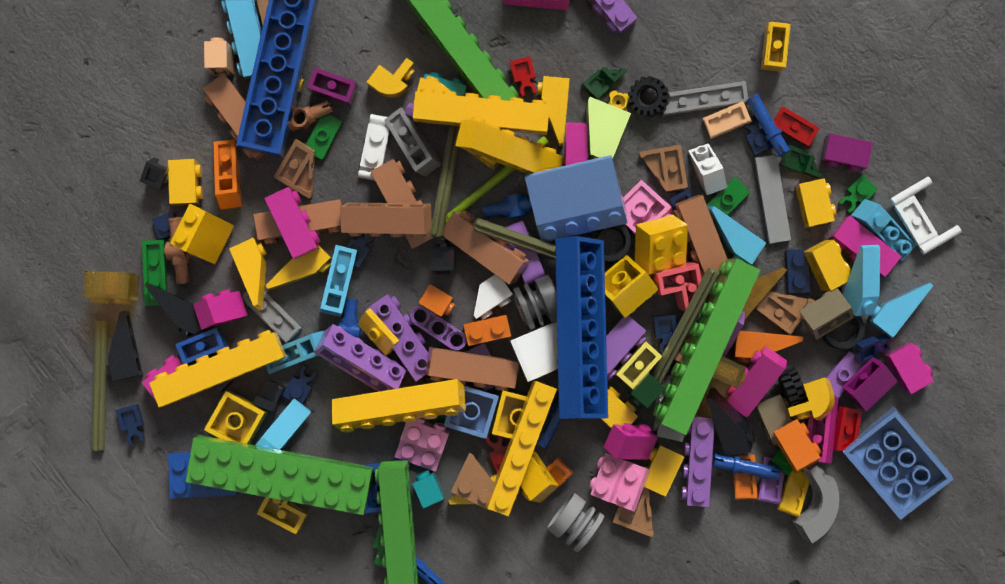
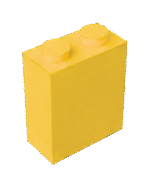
(202, 234)

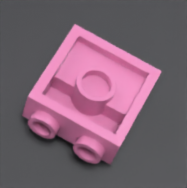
(644, 205)
(423, 443)
(619, 481)

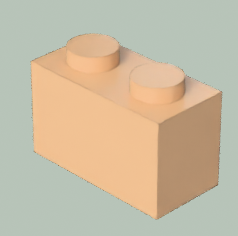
(218, 57)

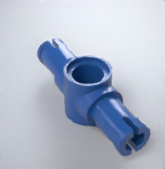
(512, 207)
(350, 320)

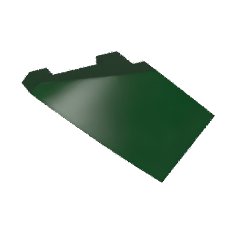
(602, 81)
(800, 161)

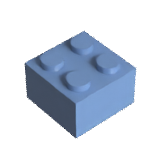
(478, 413)

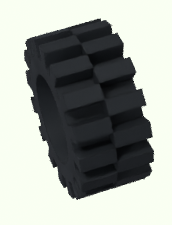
(637, 90)
(792, 387)

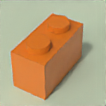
(437, 301)
(487, 330)
(797, 446)

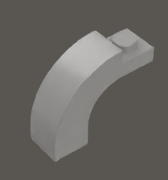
(823, 507)

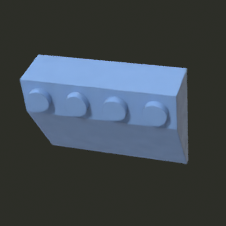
(576, 198)
(897, 463)

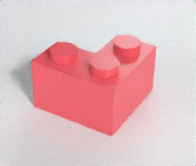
(679, 280)

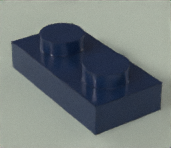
(797, 271)

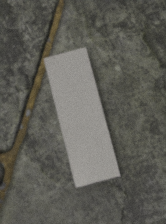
(275, 317)

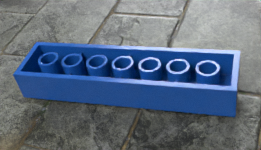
(276, 76)
(581, 328)

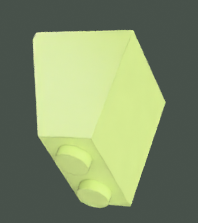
(604, 128)

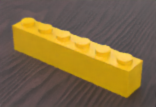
(509, 115)
(506, 148)
(217, 369)
(398, 405)
(520, 448)

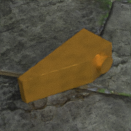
(761, 288)

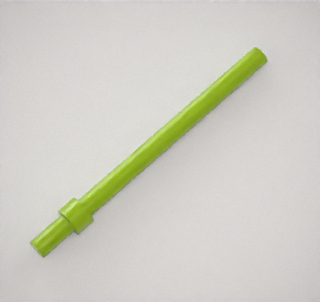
(487, 186)

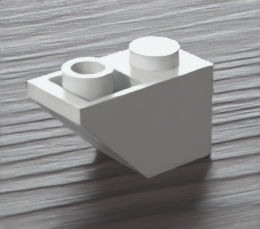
(708, 169)
(490, 294)

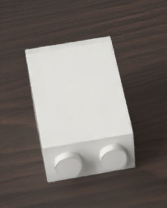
(537, 351)

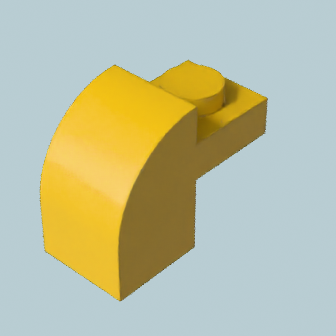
(391, 85)
(820, 399)

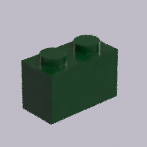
(645, 391)

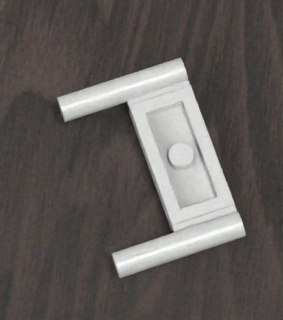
(374, 146)
(917, 221)

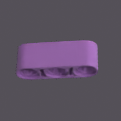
(534, 268)
(428, 324)

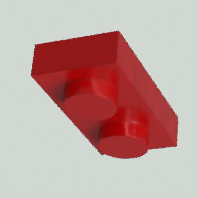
(795, 126)
(846, 427)

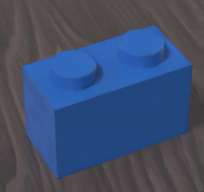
(201, 345)

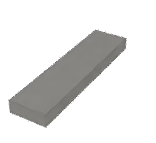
(706, 98)
(772, 199)

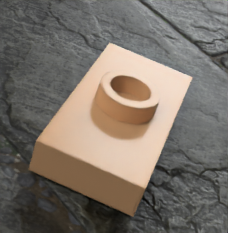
(727, 120)

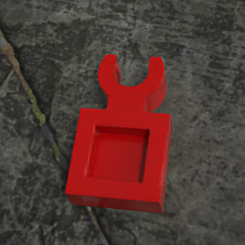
(522, 73)
(498, 453)

